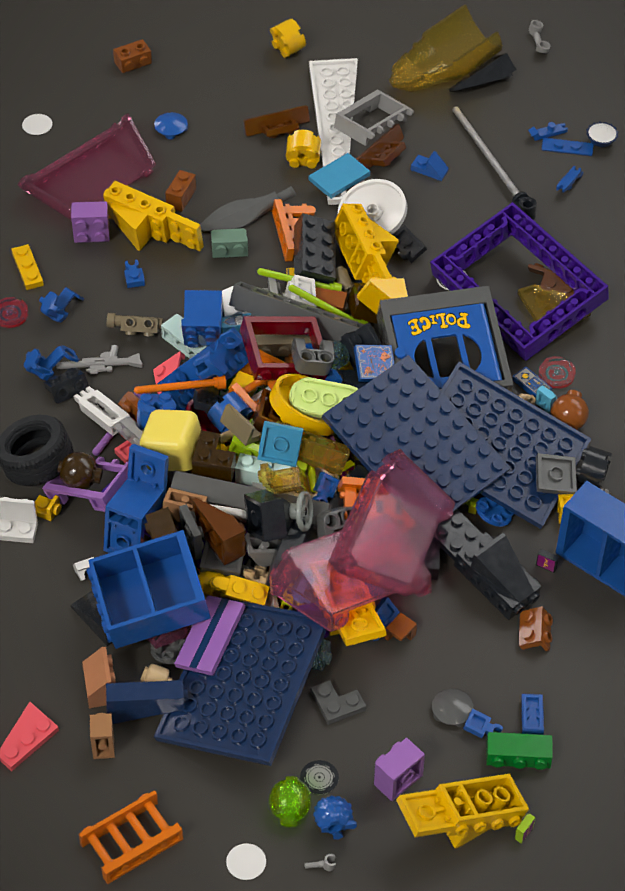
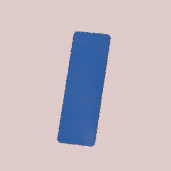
(566, 146)

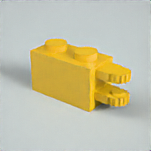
(240, 589)

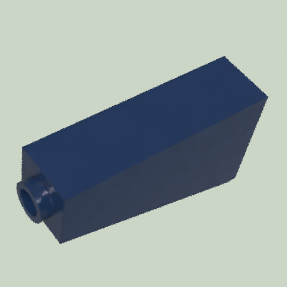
(144, 699)

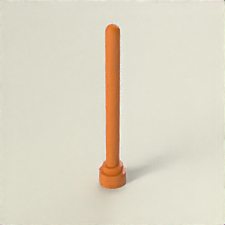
(216, 382)

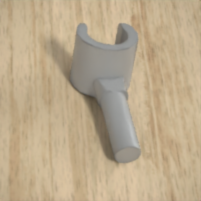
(327, 866)

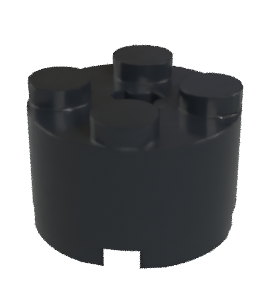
(594, 466)

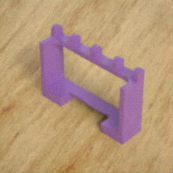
(97, 499)

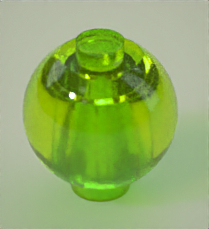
(290, 801)

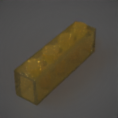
(322, 452)

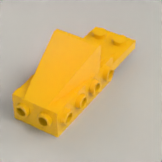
(148, 217)
(363, 243)
(361, 626)
(464, 808)

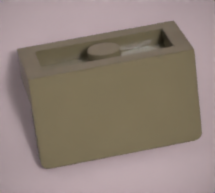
(239, 425)

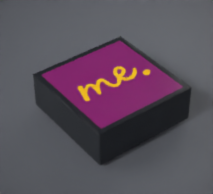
(547, 560)

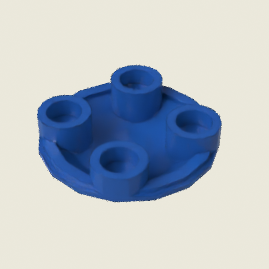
(171, 124)
(493, 512)

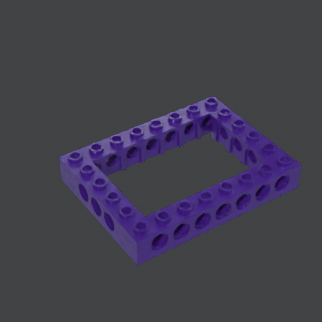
(587, 287)

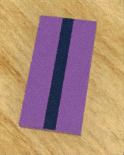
(210, 637)

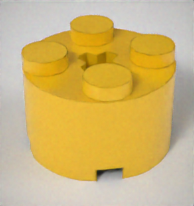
(287, 37)
(303, 149)

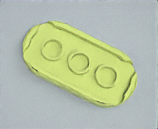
(317, 396)

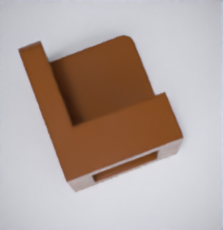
(401, 628)

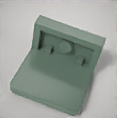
(229, 243)

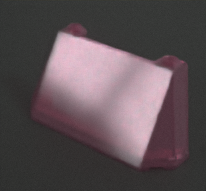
(92, 168)
(391, 526)
(318, 590)

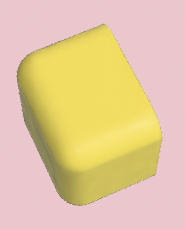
(174, 435)

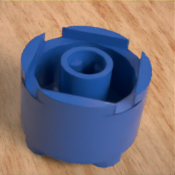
(152, 402)
(217, 409)

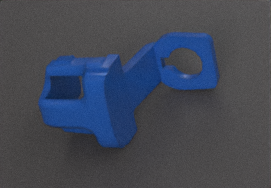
(54, 305)
(212, 363)
(43, 367)

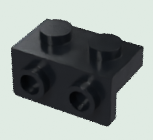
(409, 245)
(66, 384)
(205, 398)

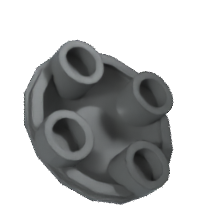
(168, 653)
(452, 707)

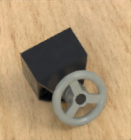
(271, 515)

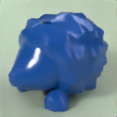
(334, 815)

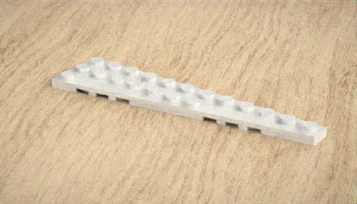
(332, 90)

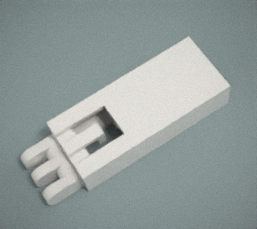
(105, 418)

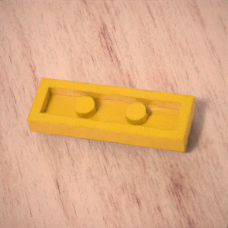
(27, 267)

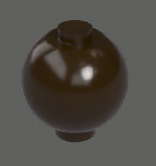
(79, 470)

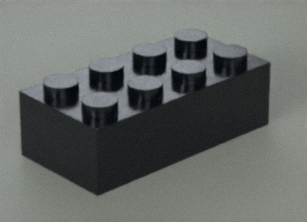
(315, 248)

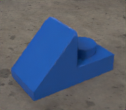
(431, 167)

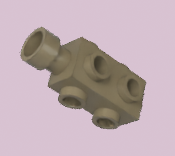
(140, 324)

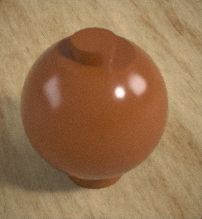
(571, 409)

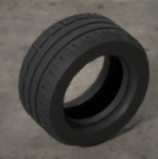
(26, 435)

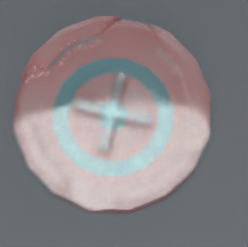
(557, 372)

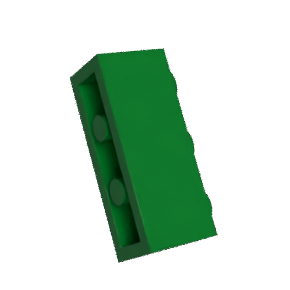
(519, 750)

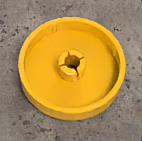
(281, 404)

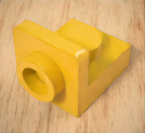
(47, 508)

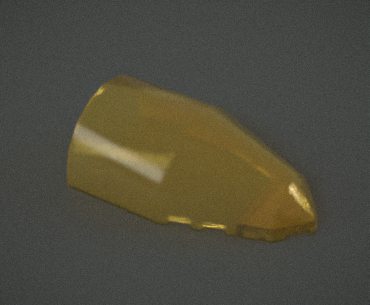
(445, 53)

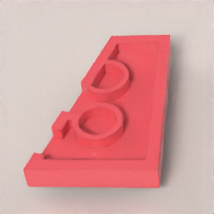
(26, 737)

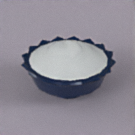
(602, 134)

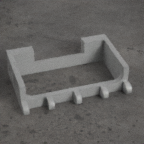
(370, 102)

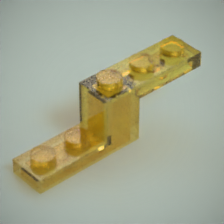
(283, 480)

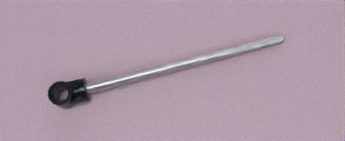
(520, 199)

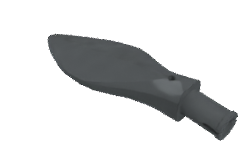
(243, 211)

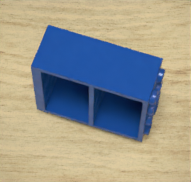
(594, 535)
(147, 590)

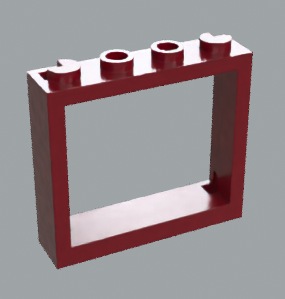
(276, 326)

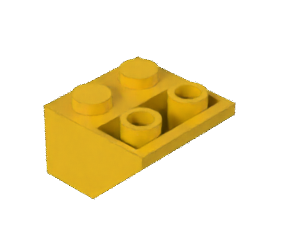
(381, 289)

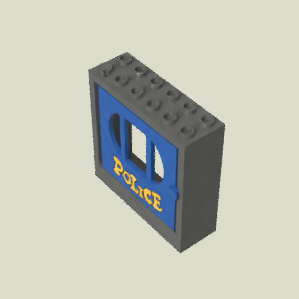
(441, 315)

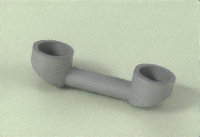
(535, 29)

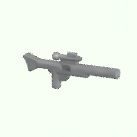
(98, 363)

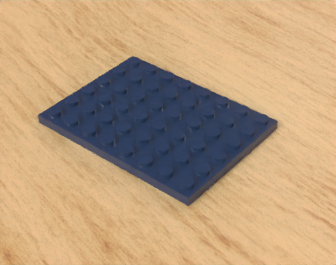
(413, 415)
(517, 434)
(253, 690)

